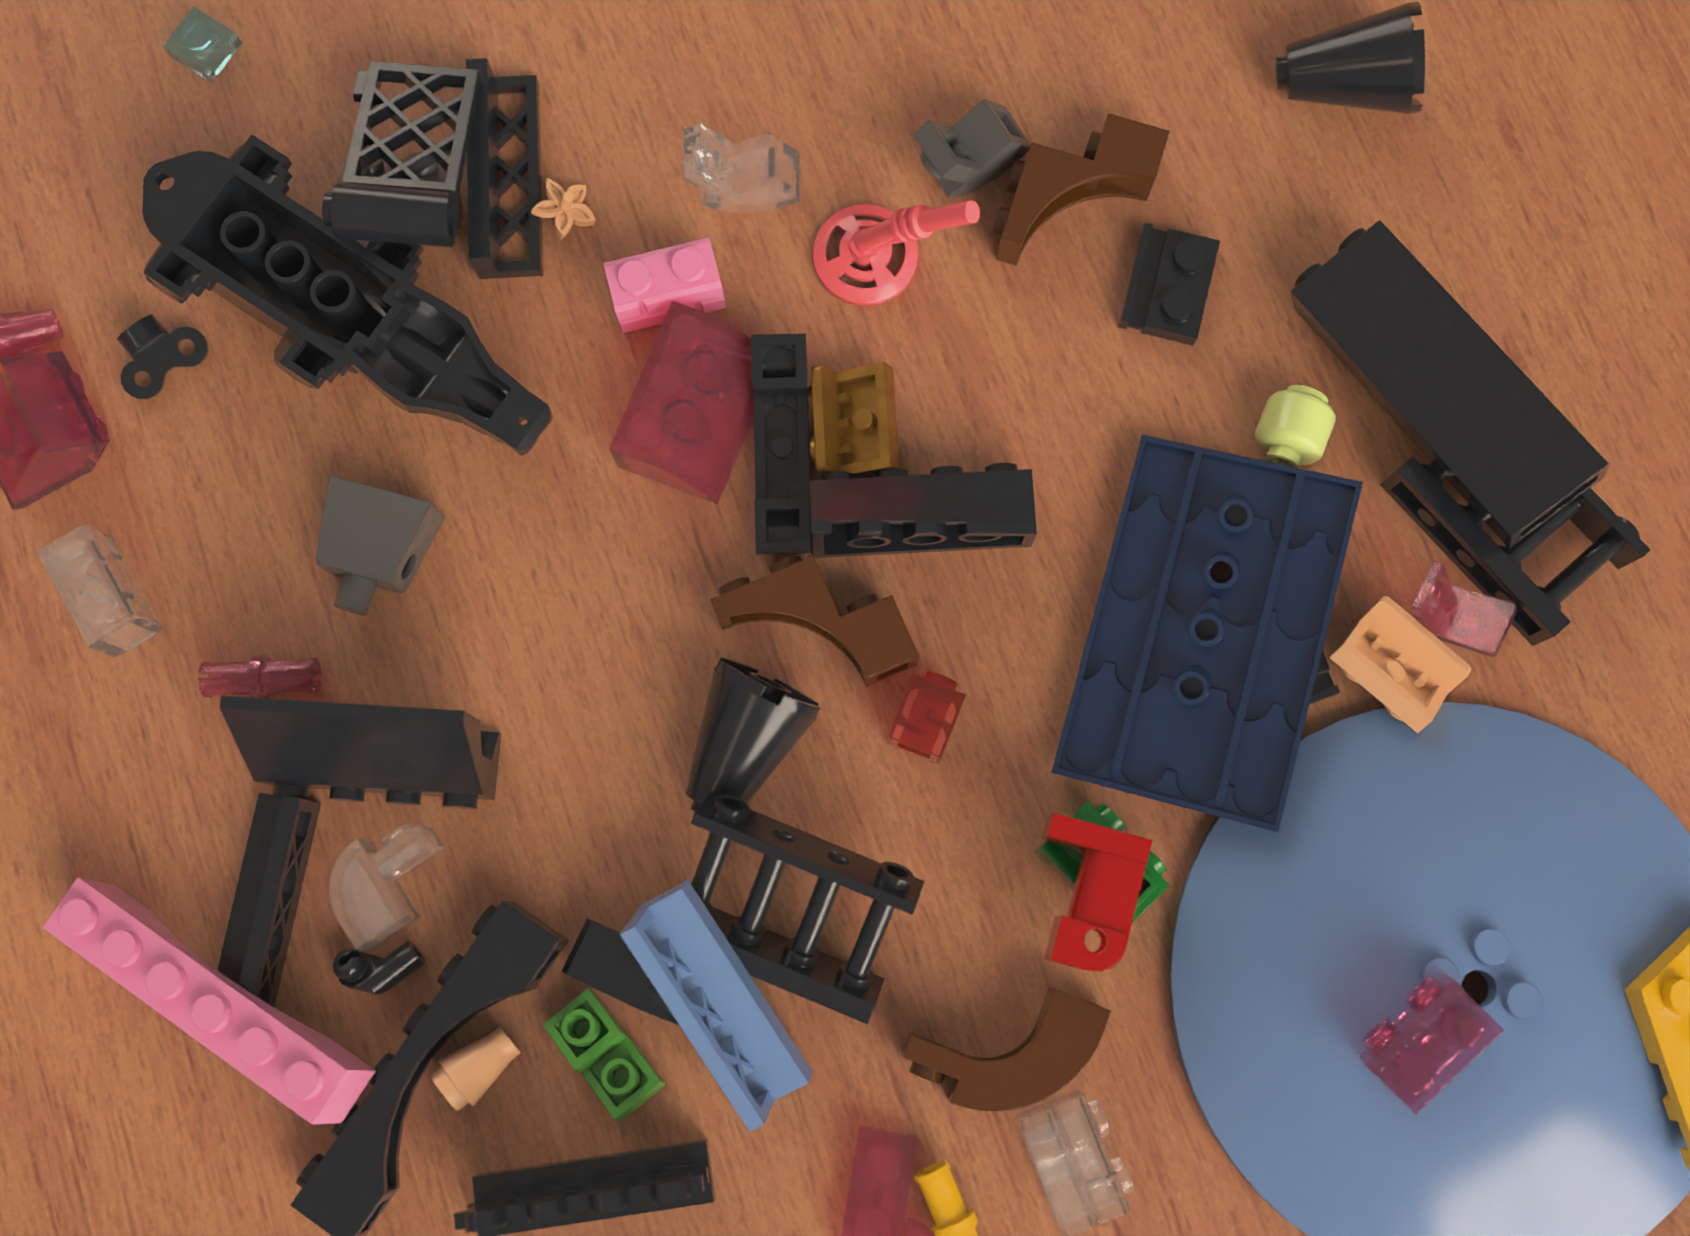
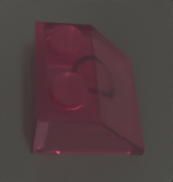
(44, 427)

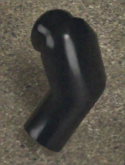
(375, 973)

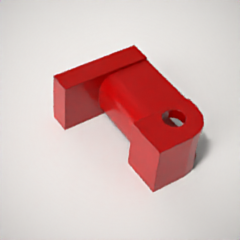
(1102, 893)

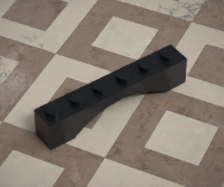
(361, 1169)

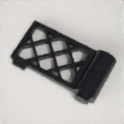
(398, 203)

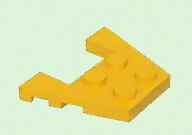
(1662, 1015)

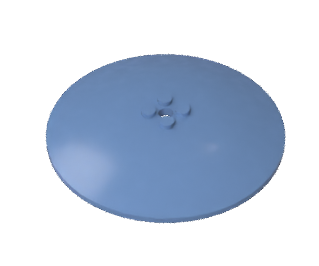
(1415, 861)

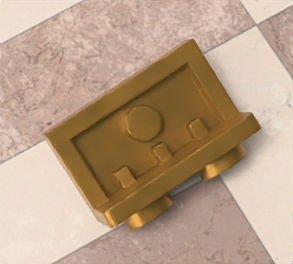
(854, 419)

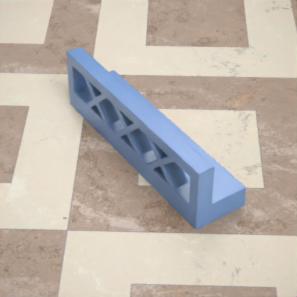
(717, 1003)

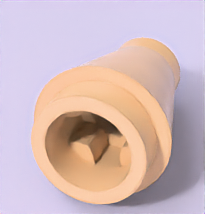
(474, 1068)

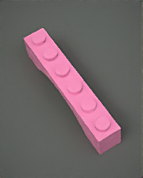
(262, 1043)

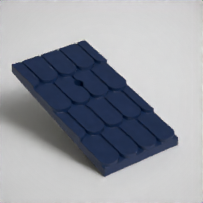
(1200, 679)

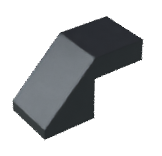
(608, 965)

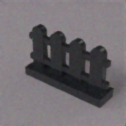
(589, 1189)

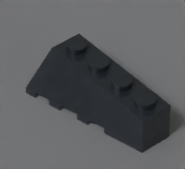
(922, 511)

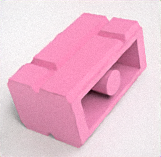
(650, 281)

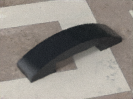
(781, 444)

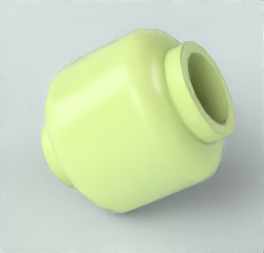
(1295, 426)

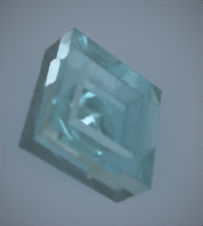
(202, 44)

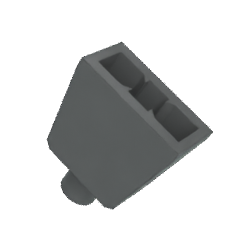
(373, 540)

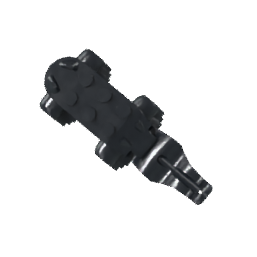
(327, 297)

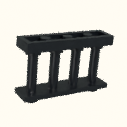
(1496, 567)
(797, 962)

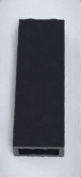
(1447, 383)

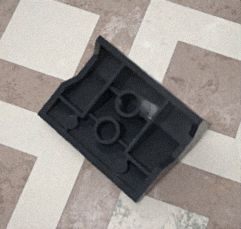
(365, 750)

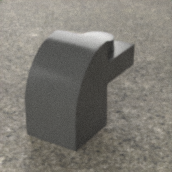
(973, 149)

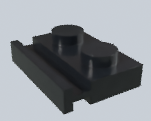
(1169, 284)

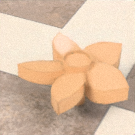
(565, 207)

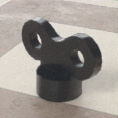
(157, 354)

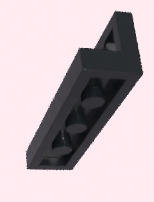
(483, 176)
(268, 893)

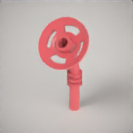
(869, 247)

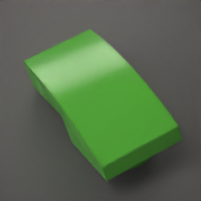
(604, 1054)

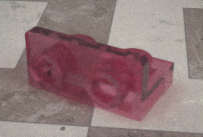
(1429, 1041)

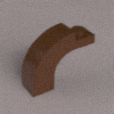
(1030, 1073)

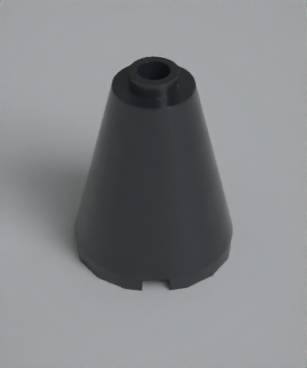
(1360, 64)
(745, 731)

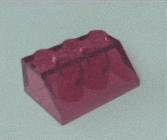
(689, 405)

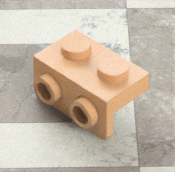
(1400, 663)

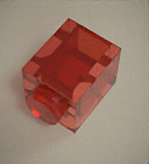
(927, 716)

